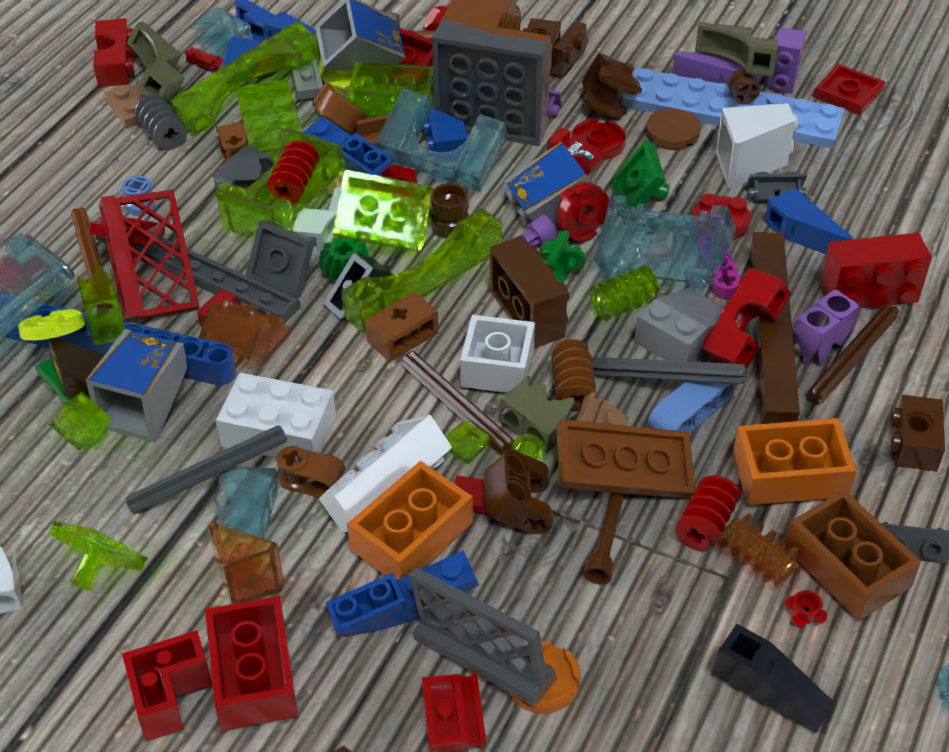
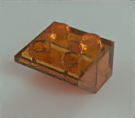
(244, 329)

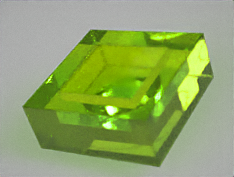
(467, 441)

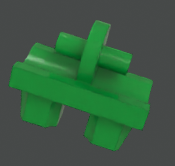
(562, 256)

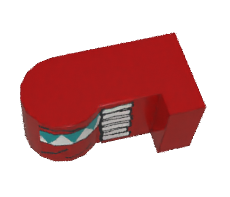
(585, 155)

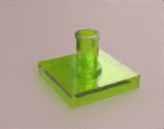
(96, 550)

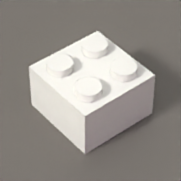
(496, 353)

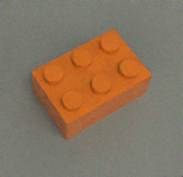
(793, 461)
(410, 522)

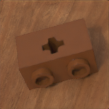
(402, 326)

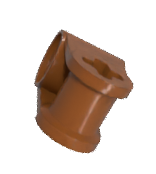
(231, 138)
(311, 474)

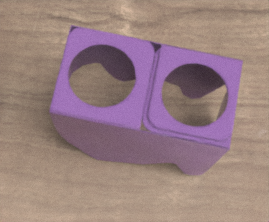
(807, 329)

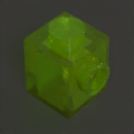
(81, 422)

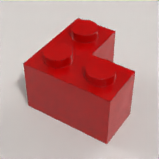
(160, 675)

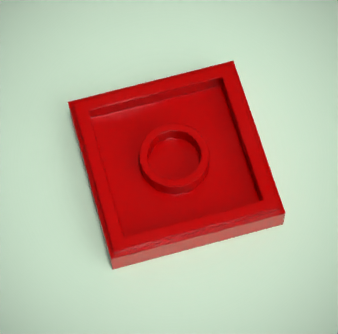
(849, 89)

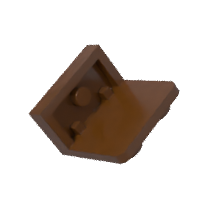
(569, 48)

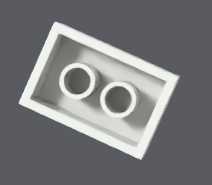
(264, 402)

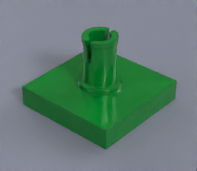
(641, 177)

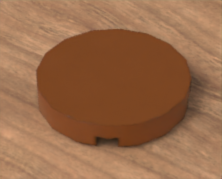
(673, 128)

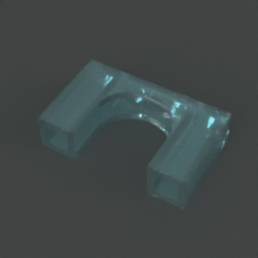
(463, 166)

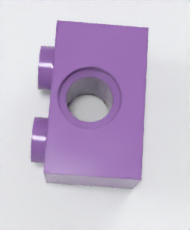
(788, 60)

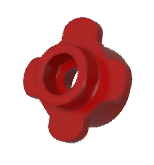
(806, 600)

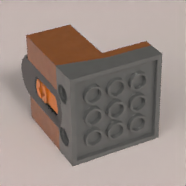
(492, 68)

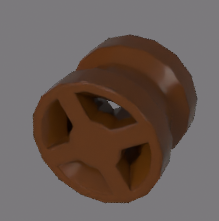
(743, 87)

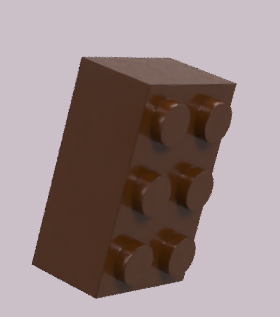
(528, 289)

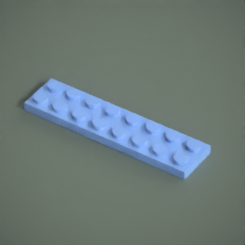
(816, 121)

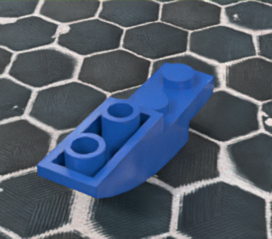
(263, 22)
(357, 152)
(391, 600)

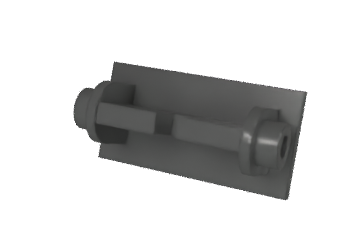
(763, 185)
(924, 543)

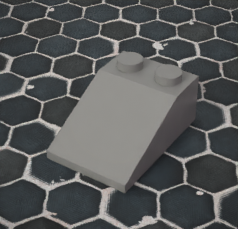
(677, 325)

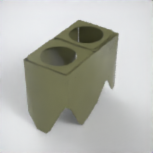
(529, 412)

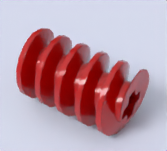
(293, 171)
(707, 512)

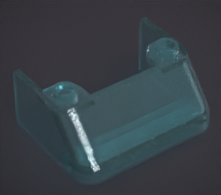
(28, 279)

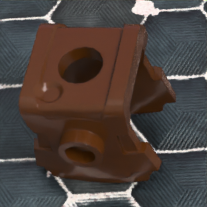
(603, 82)

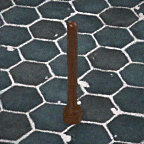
(599, 565)

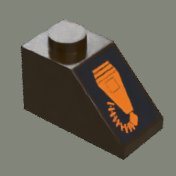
(72, 365)

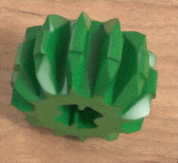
(337, 254)

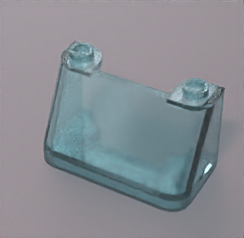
(699, 246)

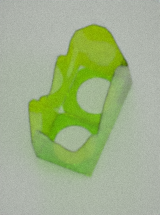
(108, 322)

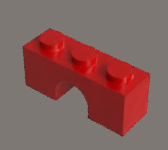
(114, 57)
(754, 297)

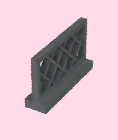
(480, 638)

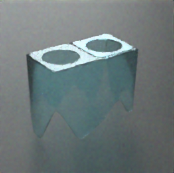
(218, 28)
(251, 499)

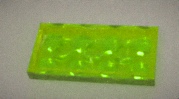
(266, 112)

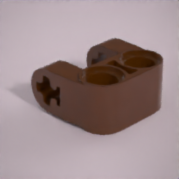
(509, 490)

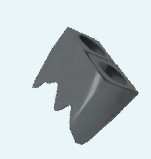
(243, 168)

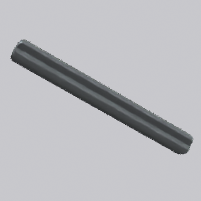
(669, 370)
(206, 469)

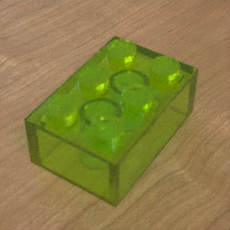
(378, 86)
(382, 211)

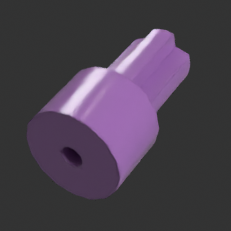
(539, 231)

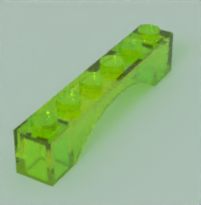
(286, 50)
(458, 253)

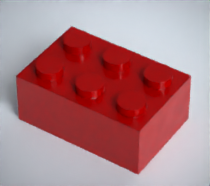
(877, 269)
(250, 663)

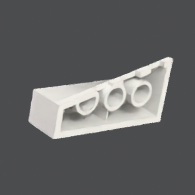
(395, 455)

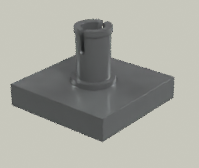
(280, 258)

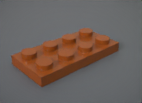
(625, 459)

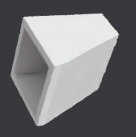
(754, 140)

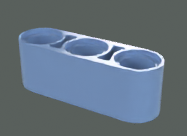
(690, 405)

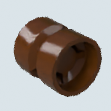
(448, 208)

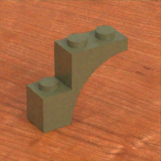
(736, 43)
(159, 61)

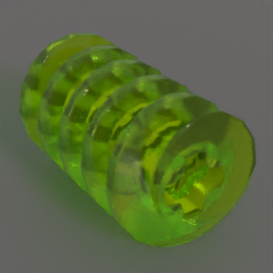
(624, 292)

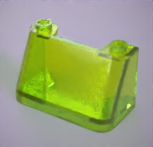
(245, 208)

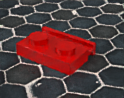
(453, 712)

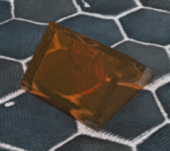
(246, 564)

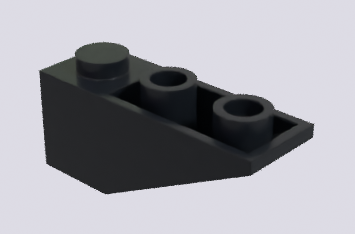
(771, 678)

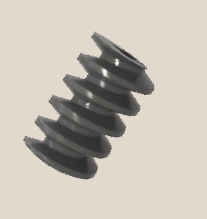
(160, 121)

